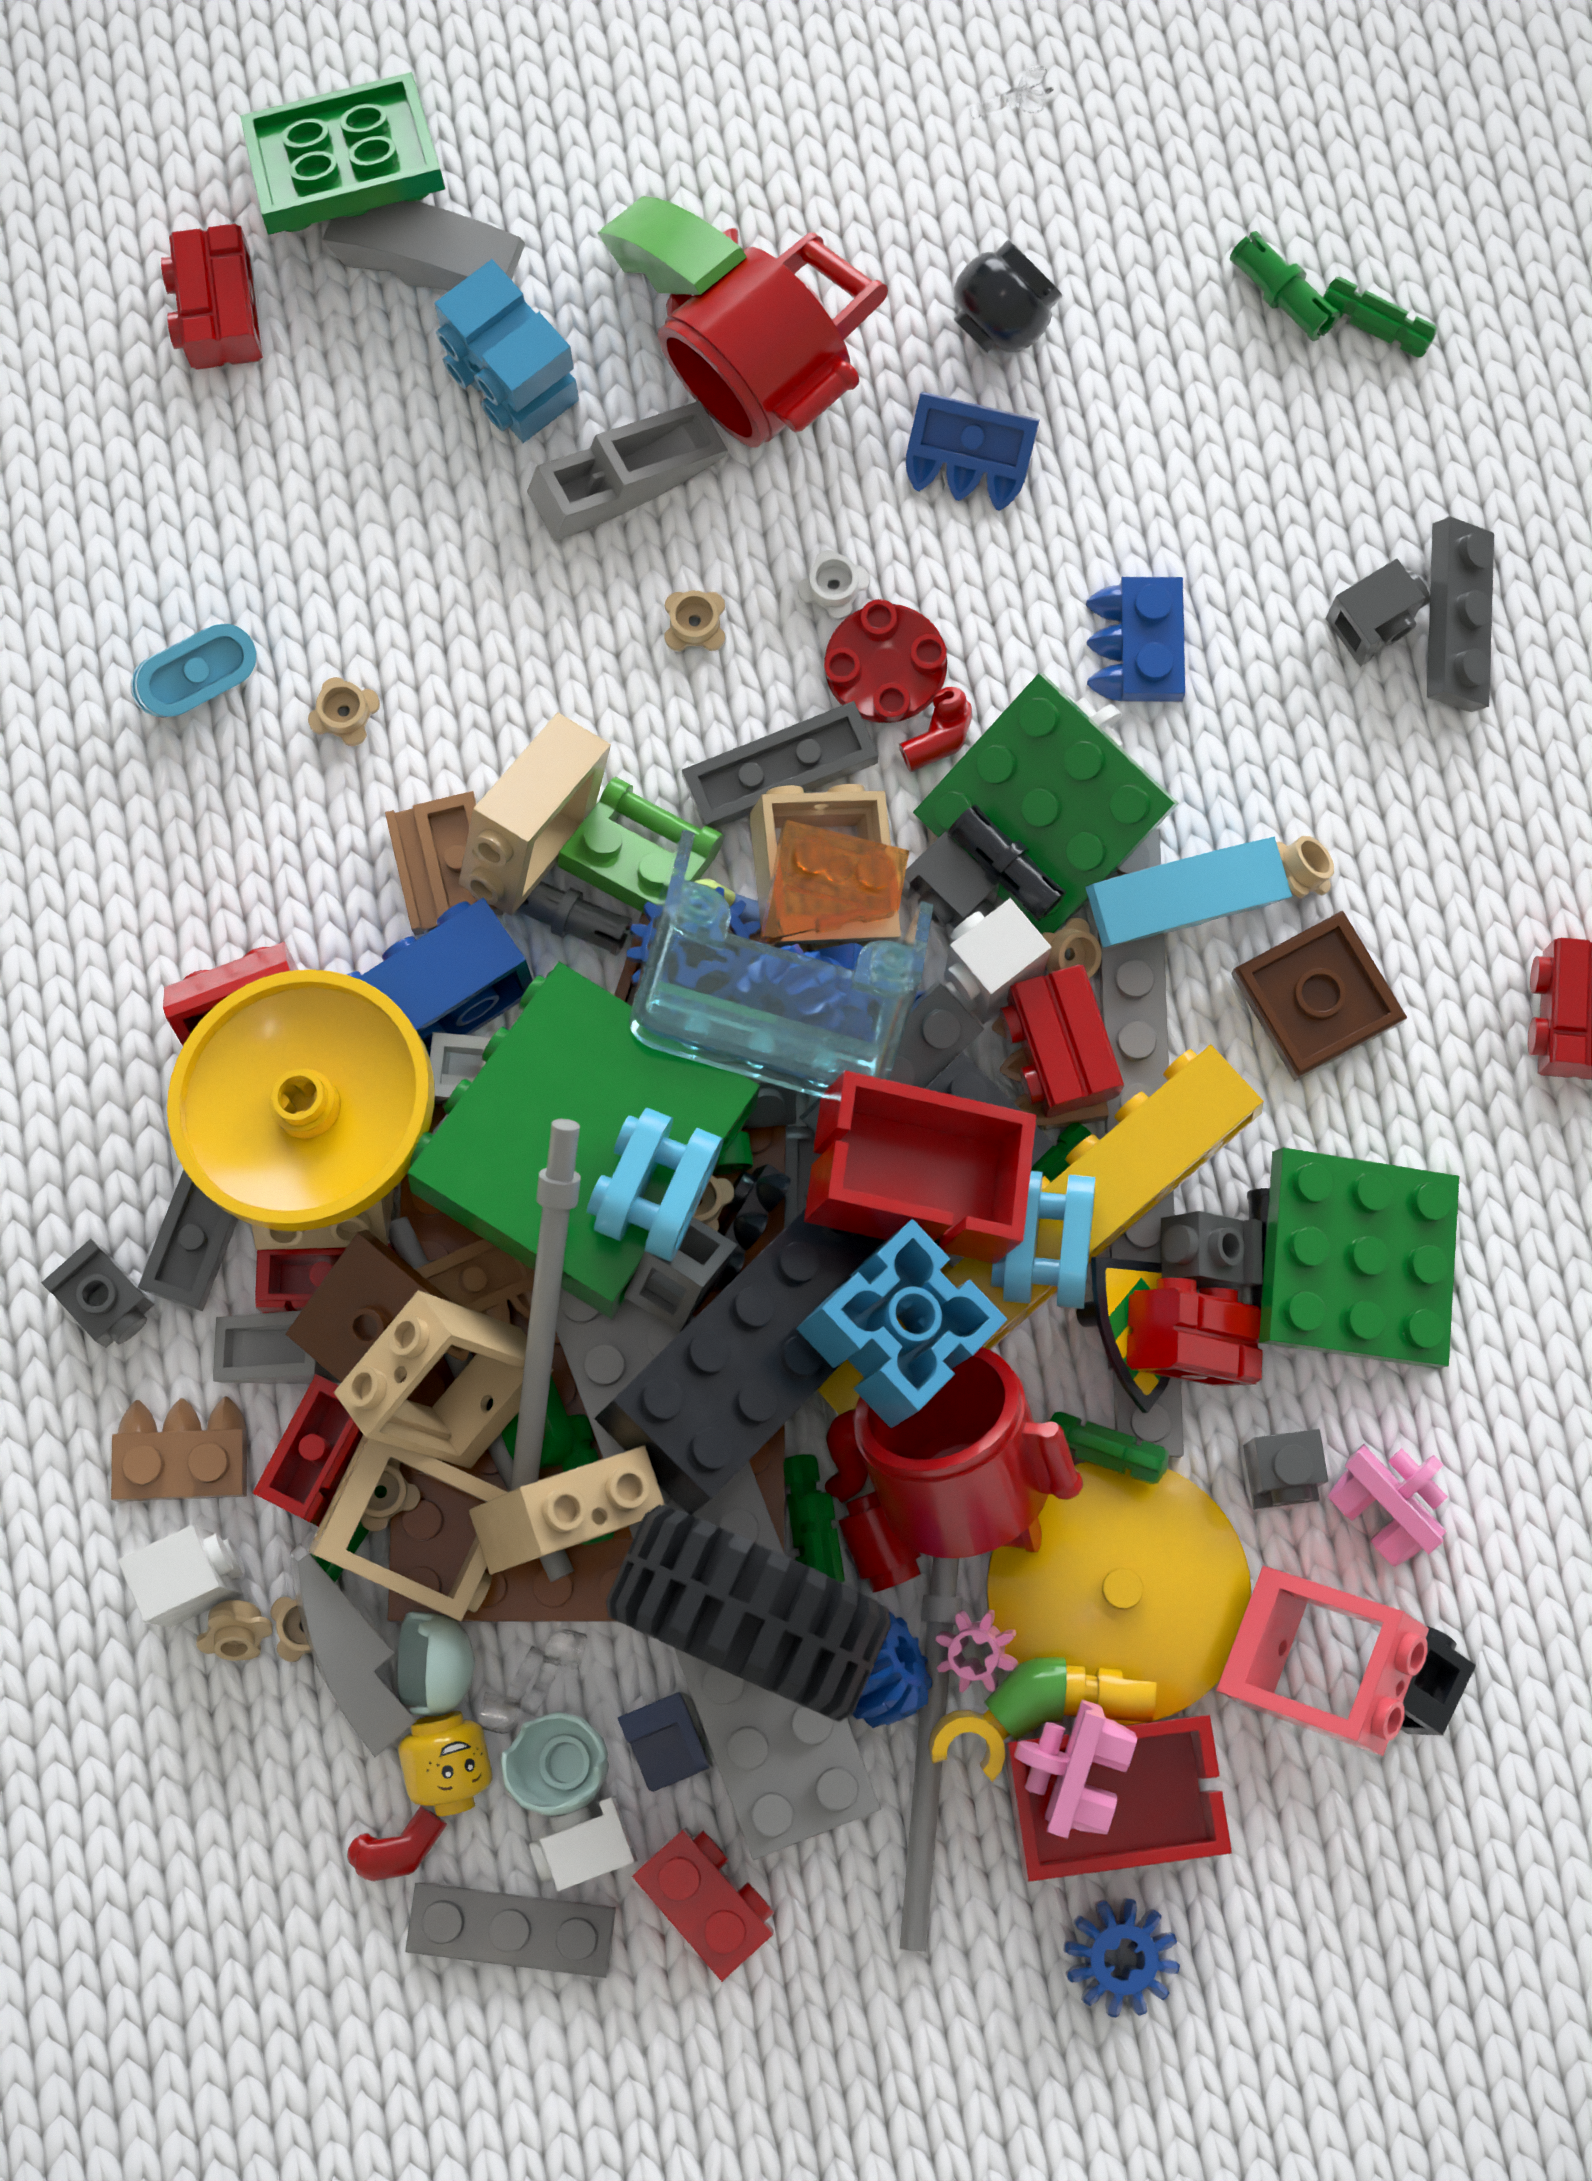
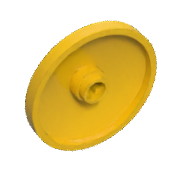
(300, 1100)
(1128, 1584)

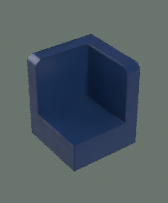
(664, 1741)

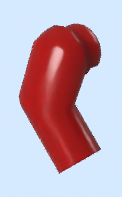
(945, 733)
(399, 1855)

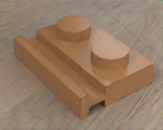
(429, 856)

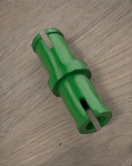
(1284, 286)

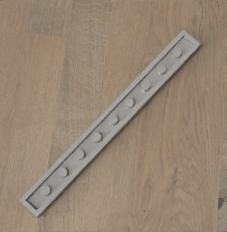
(1138, 1033)

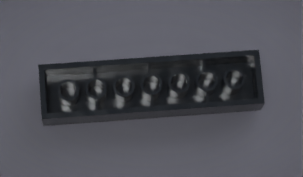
(741, 1360)

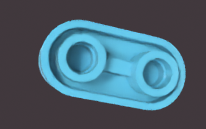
(193, 670)
(620, 1199)
(1022, 1268)

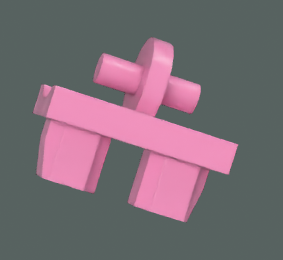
(1411, 1524)
(1073, 1801)

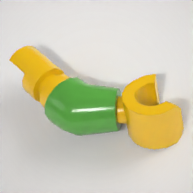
(1037, 1694)

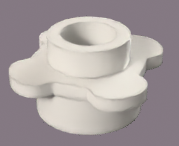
(829, 567)

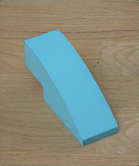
(1188, 892)

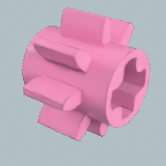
(972, 1669)

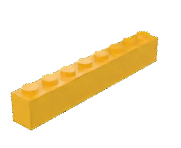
(1135, 1168)

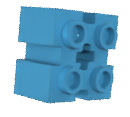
(505, 352)
(941, 1324)

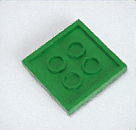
(341, 154)
(1056, 788)
(1359, 1258)

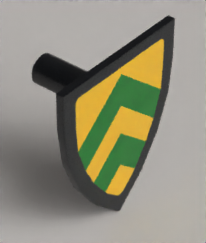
(1111, 1286)

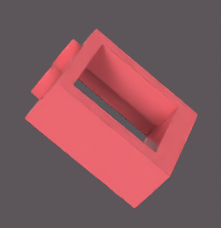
(1266, 1641)

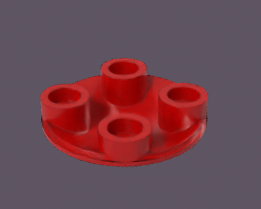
(886, 662)

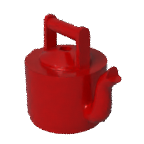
(762, 342)
(960, 1469)

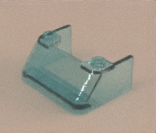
(766, 1006)

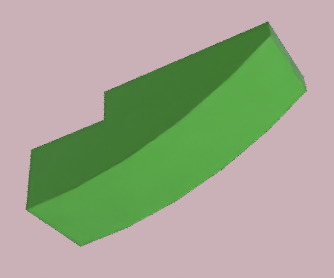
(670, 247)

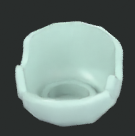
(433, 1663)
(555, 1764)

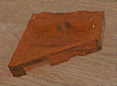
(830, 881)

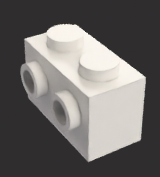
(991, 957)

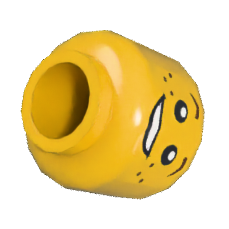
(445, 1762)

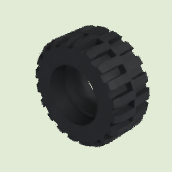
(749, 1611)

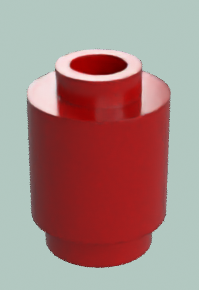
(874, 1547)

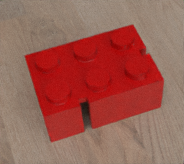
(924, 1158)
(1156, 1813)

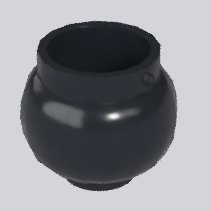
(1004, 300)

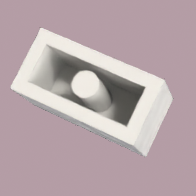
(182, 1575)

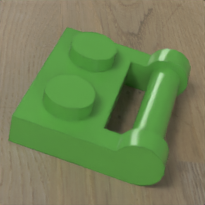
(624, 861)

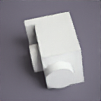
(455, 1059)
(583, 1846)

